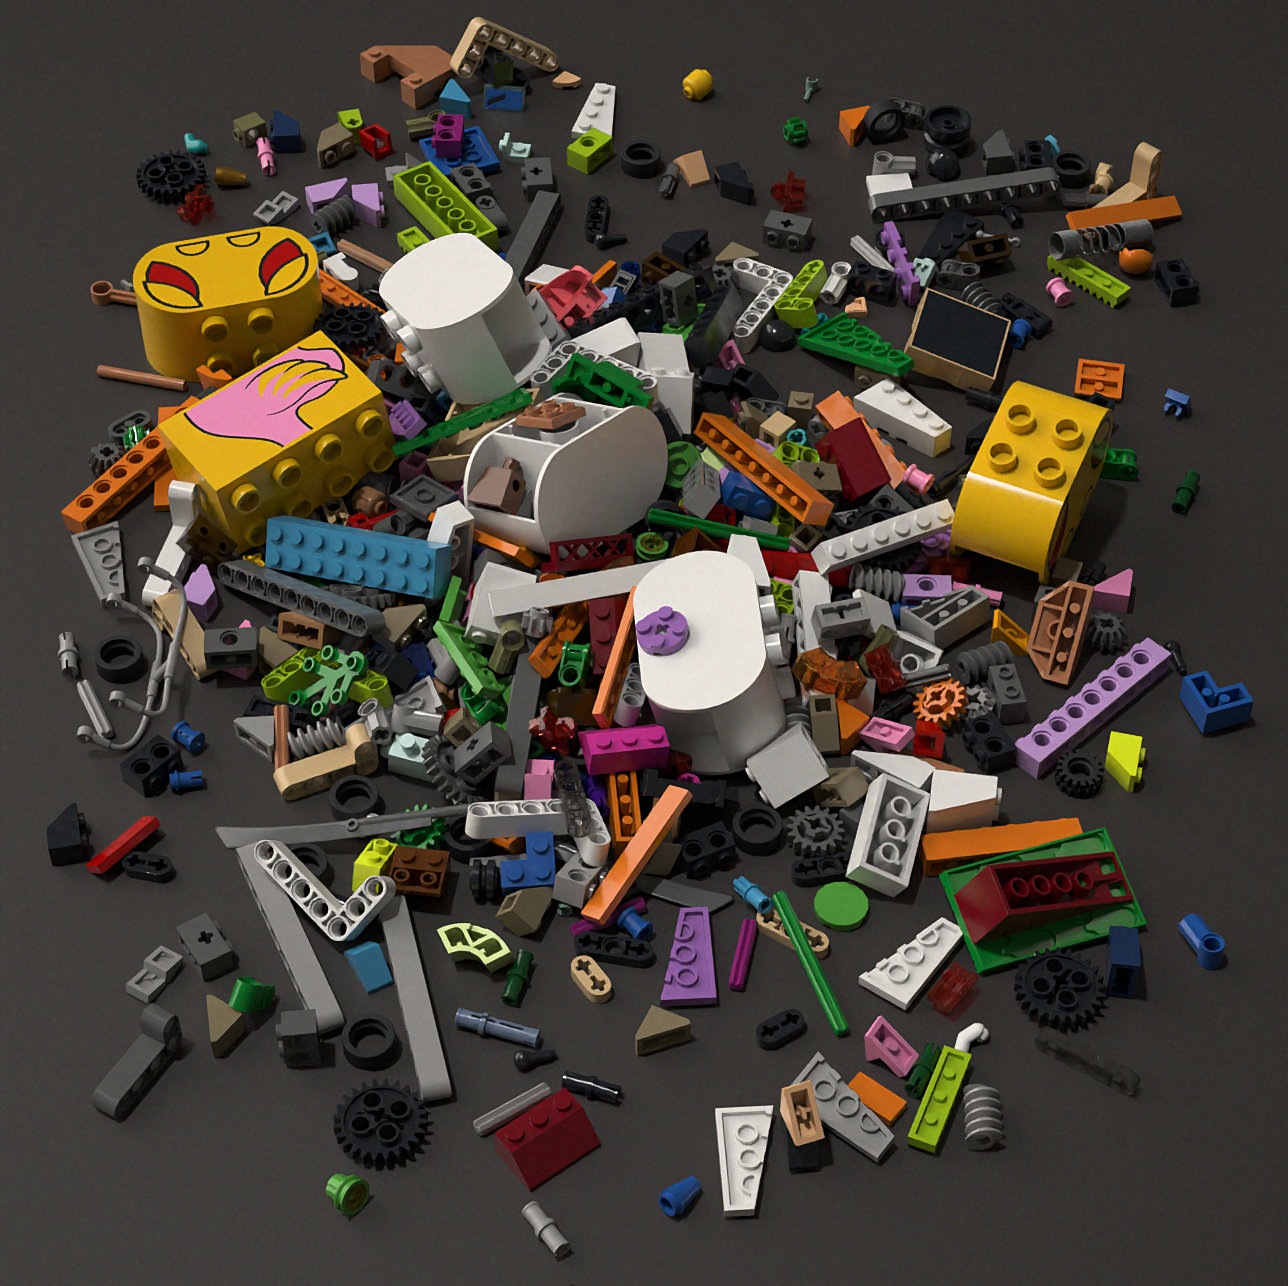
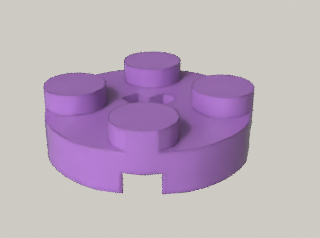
(661, 620)

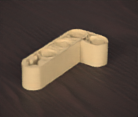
(166, 614)
(324, 769)

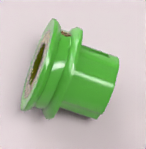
(653, 554)
(348, 1192)

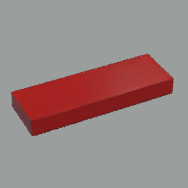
(123, 845)

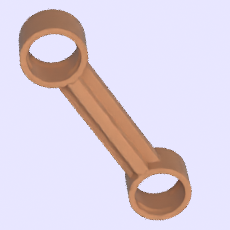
(111, 294)

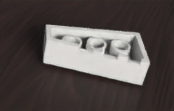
(904, 417)
(455, 527)

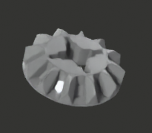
(985, 700)

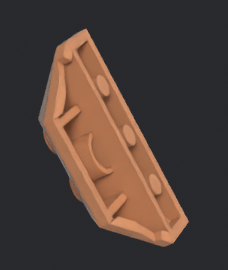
(1060, 630)

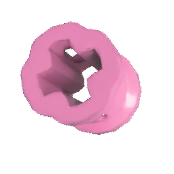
(1059, 291)
(918, 479)

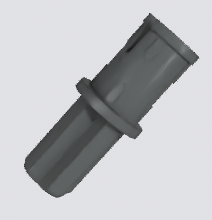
(669, 179)
(1083, 200)

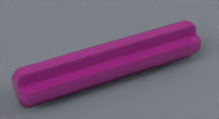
(587, 925)
(742, 954)

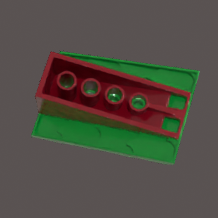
(1041, 899)

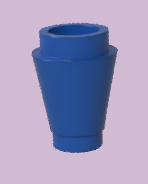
(678, 1196)

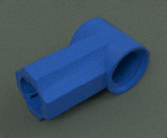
(1205, 943)

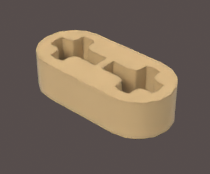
(586, 982)

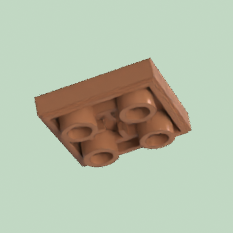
(550, 415)

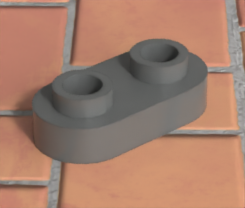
(120, 427)

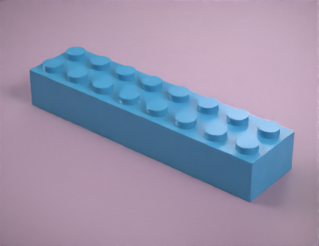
(358, 556)

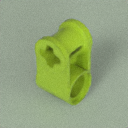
(352, 122)

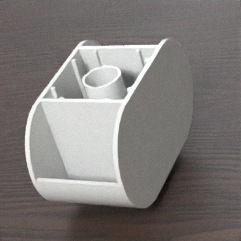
(462, 320)
(583, 476)
(724, 685)

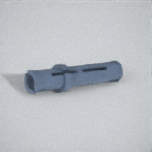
(486, 1024)

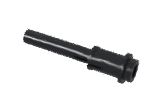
(948, 478)

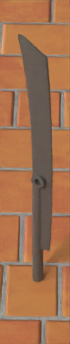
(241, 836)
(658, 886)

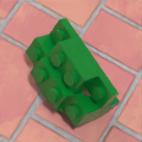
(601, 384)

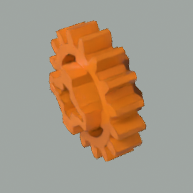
(941, 702)

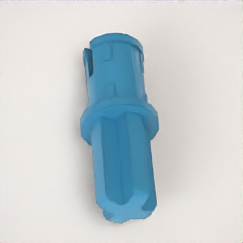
(753, 895)

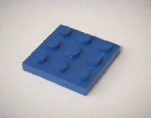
(475, 150)

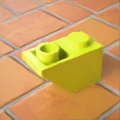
(1123, 758)
(373, 861)

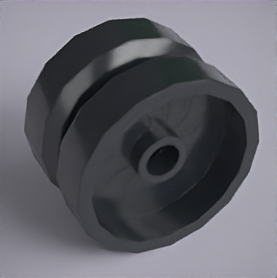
(947, 128)

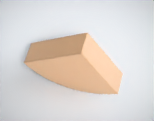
(566, 79)
(857, 308)

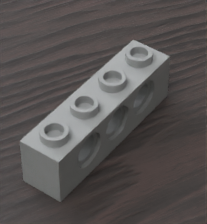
(700, 489)

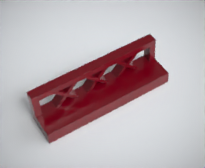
(588, 561)

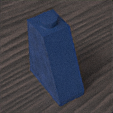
(1122, 962)

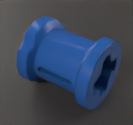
(1019, 331)
(184, 727)
(635, 924)

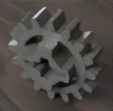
(815, 832)

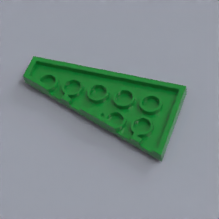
(857, 344)
(471, 419)

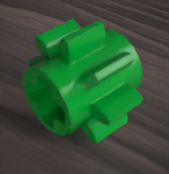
(795, 130)
(134, 436)

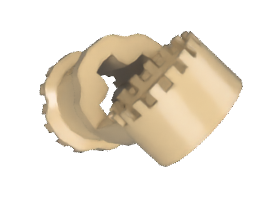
(1103, 180)

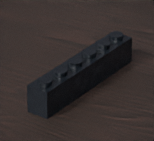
(714, 325)

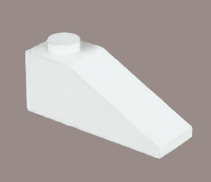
(901, 767)

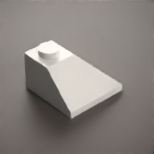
(915, 655)

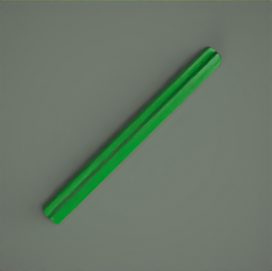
(716, 529)
(810, 963)

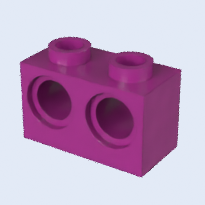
(448, 136)

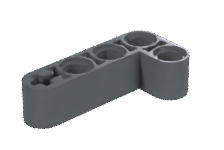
(141, 1062)

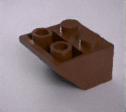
(421, 871)

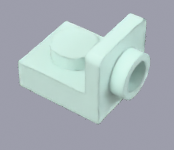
(512, 151)
(925, 270)

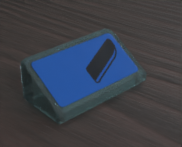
(504, 98)

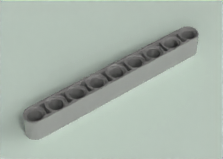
(291, 942)
(414, 1000)

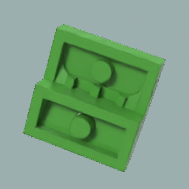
(453, 602)

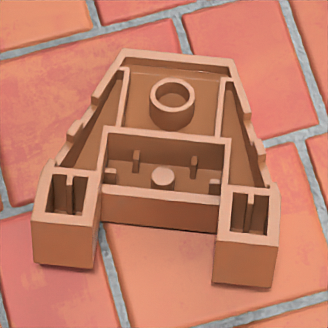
(422, 66)

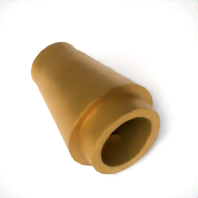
(229, 177)

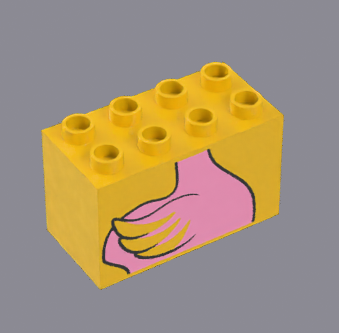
(281, 439)

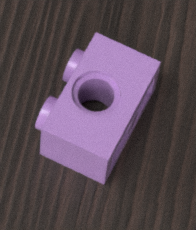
(924, 587)

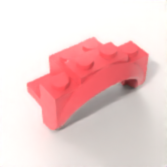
(573, 295)

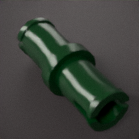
(1185, 492)
(517, 977)
(923, 1070)

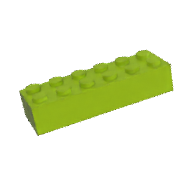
(441, 205)

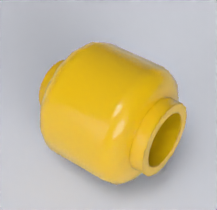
(697, 84)

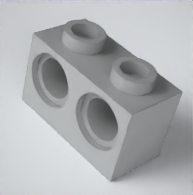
(840, 619)
(578, 881)

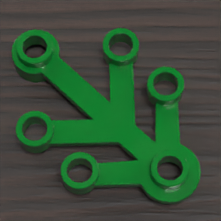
(353, 665)

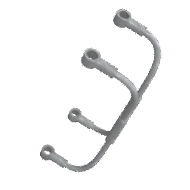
(159, 670)

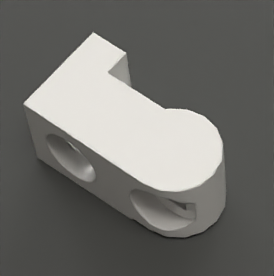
(337, 268)

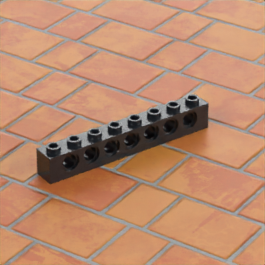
(643, 307)

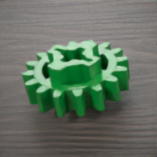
(422, 837)

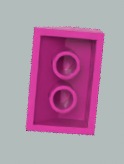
(624, 748)

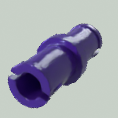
(598, 794)

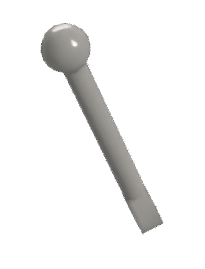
(1015, 241)

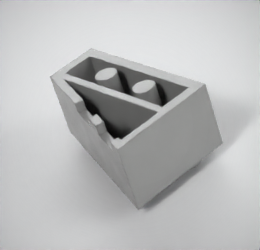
(947, 618)

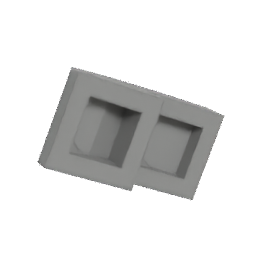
(278, 209)
(157, 972)

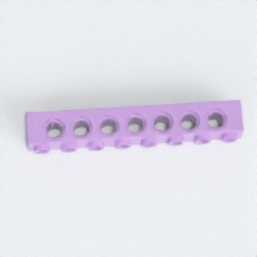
(1091, 707)

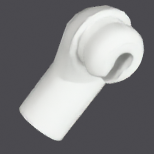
(973, 1032)

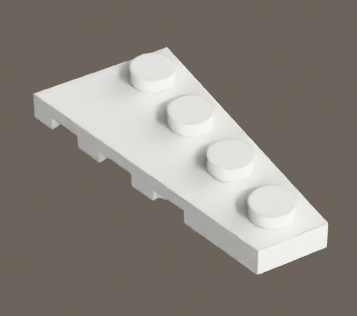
(597, 111)
(914, 964)
(742, 1150)

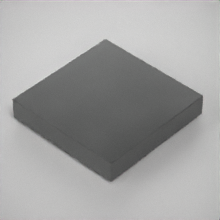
(423, 497)

